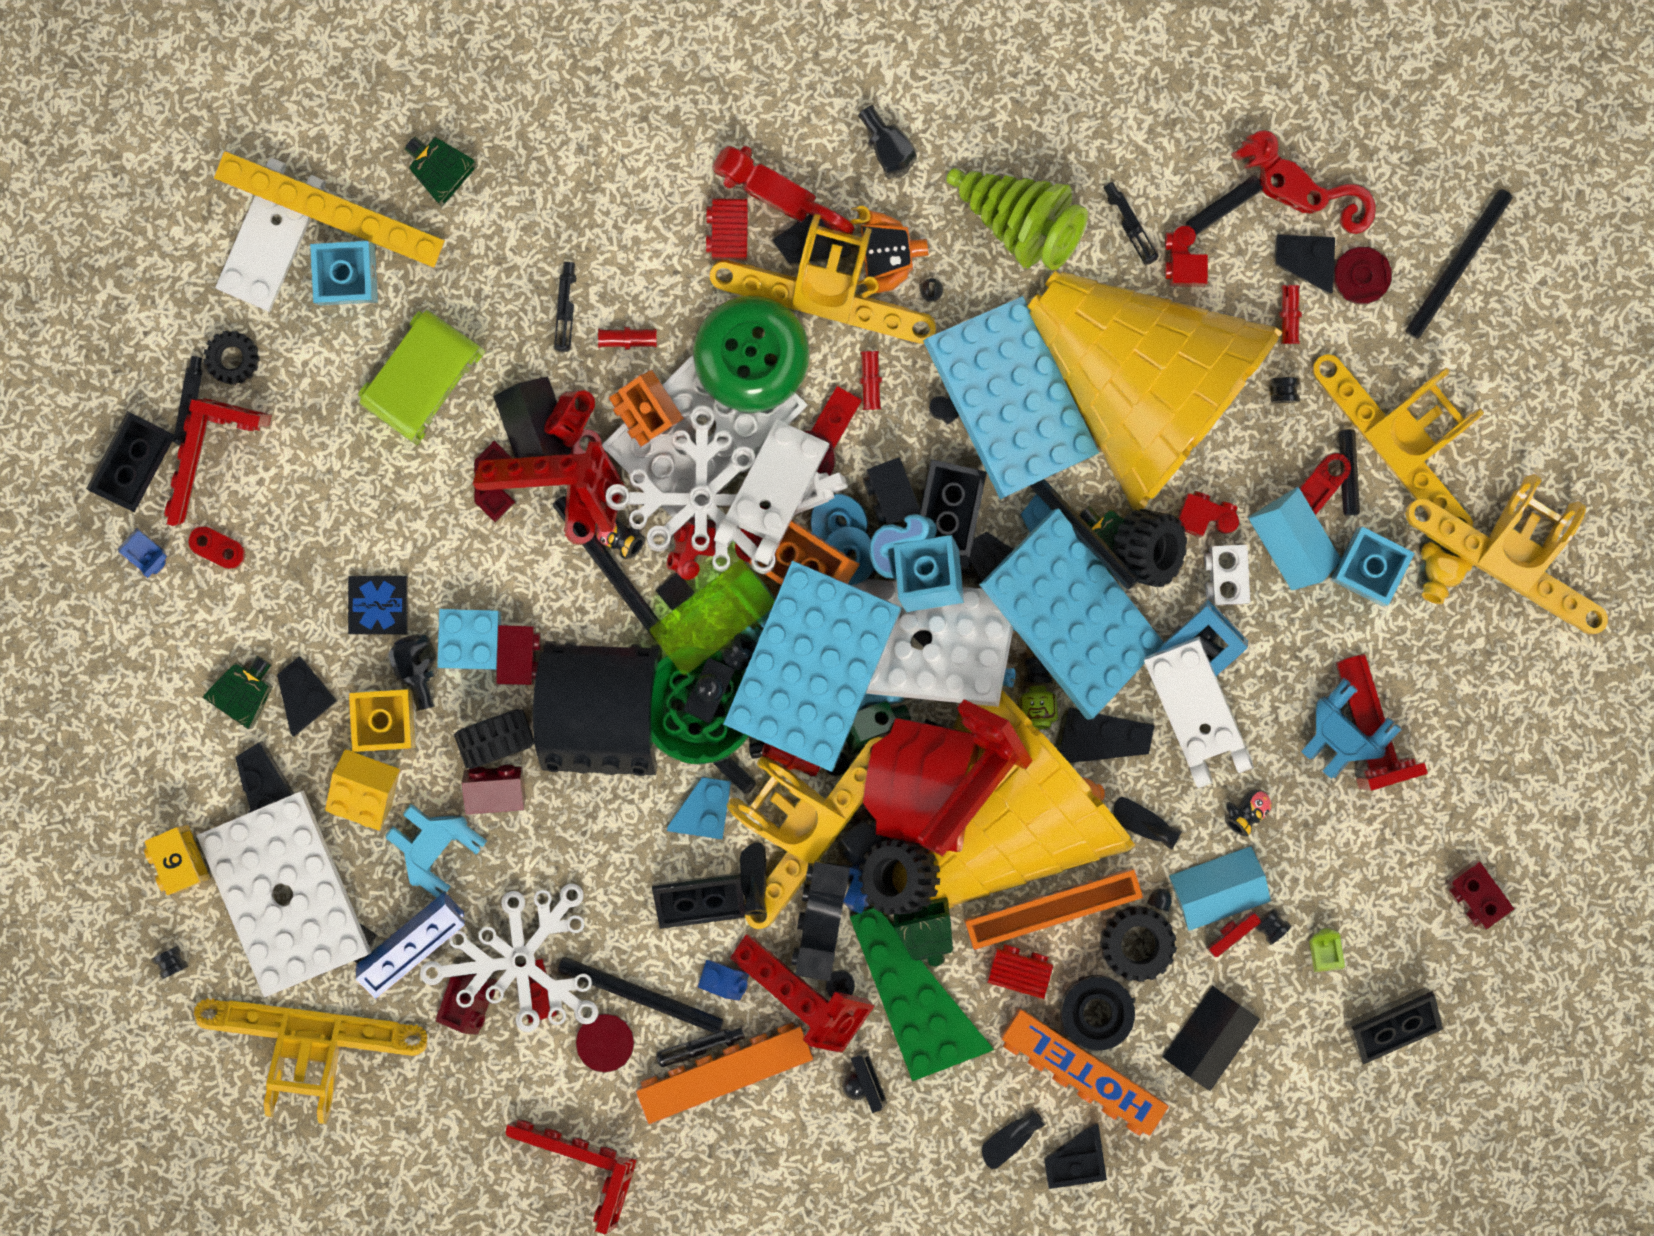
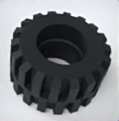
(1151, 546)
(494, 738)
(878, 877)
(1162, 953)

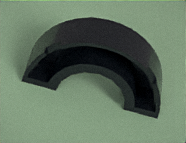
(821, 919)

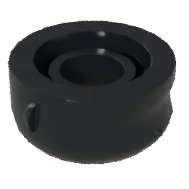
(1120, 1020)

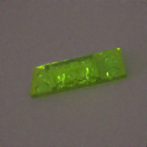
(712, 617)

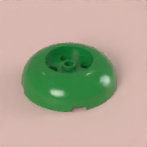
(766, 385)
(671, 727)

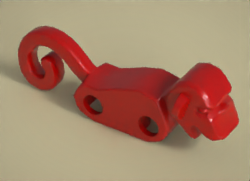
(1296, 184)
(774, 188)

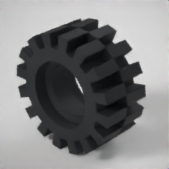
(215, 350)

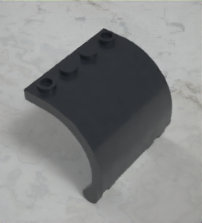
(595, 708)

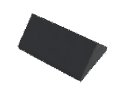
(524, 413)
(130, 461)
(953, 501)
(699, 900)
(1395, 1025)
(1211, 1038)

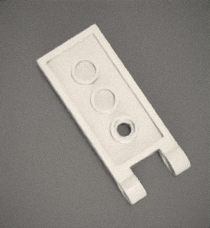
(263, 249)
(781, 478)
(1194, 698)

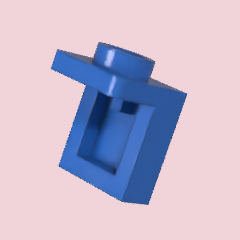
(143, 553)
(854, 898)
(723, 980)

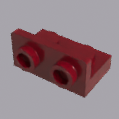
(468, 1019)

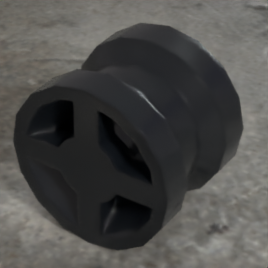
(1285, 390)
(739, 652)
(1037, 672)
(1273, 926)
(170, 962)
(841, 980)

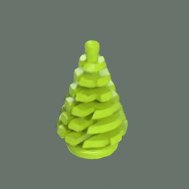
(1025, 215)

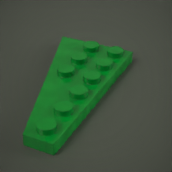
(922, 1014)

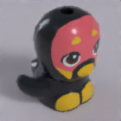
(626, 540)
(1251, 810)

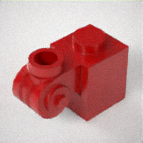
(1184, 268)
(1199, 511)
(683, 557)

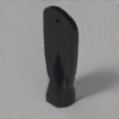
(1144, 822)
(754, 878)
(1011, 1139)

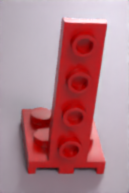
(190, 451)
(589, 471)
(1368, 717)
(1001, 752)
(830, 1022)
(614, 1187)

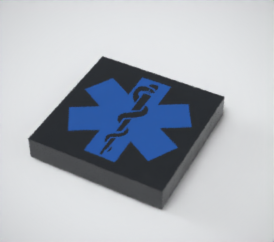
(378, 605)

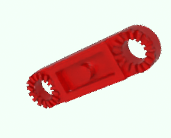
(1321, 485)
(576, 509)

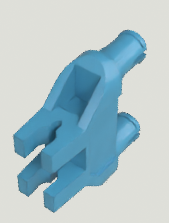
(1343, 735)

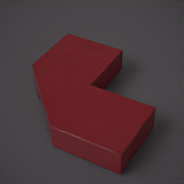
(492, 502)

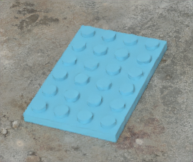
(1011, 397)
(1071, 614)
(812, 665)

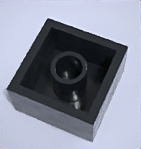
(892, 492)

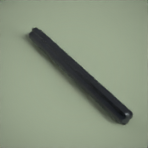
(1459, 263)
(1086, 534)
(612, 572)
(641, 995)

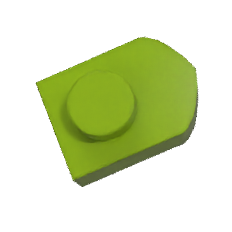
(1326, 950)

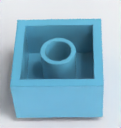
(344, 273)
(1372, 566)
(928, 573)
(468, 639)

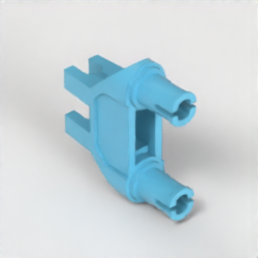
(429, 843)

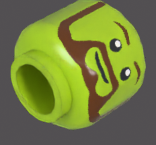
(1040, 707)

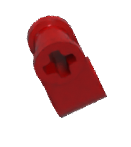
(566, 420)

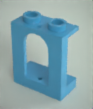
(1211, 616)

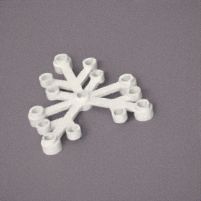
(653, 498)
(485, 965)

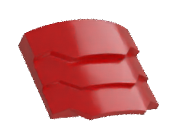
(914, 776)

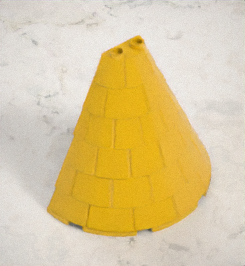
(1145, 372)
(1029, 824)

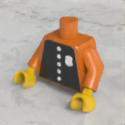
(888, 251)

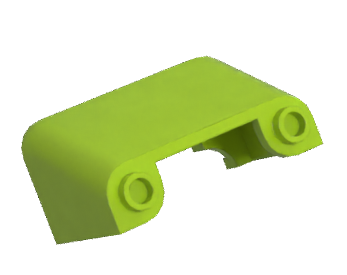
(420, 375)

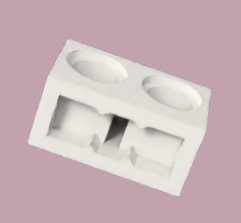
(1236, 575)

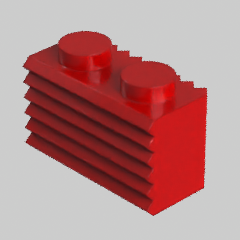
(729, 229)
(1019, 971)

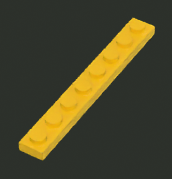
(329, 209)

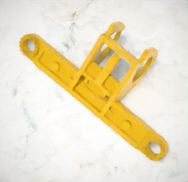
(826, 290)
(1398, 435)
(1513, 556)
(808, 828)
(308, 1038)

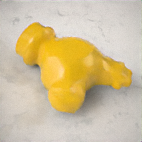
(1442, 571)

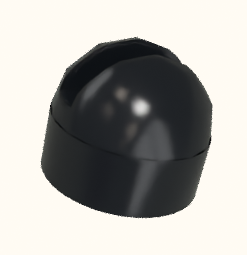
(938, 290)
(840, 767)
(1160, 899)

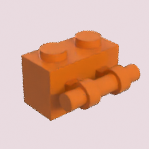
(645, 408)

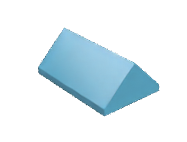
(1295, 540)
(1220, 888)

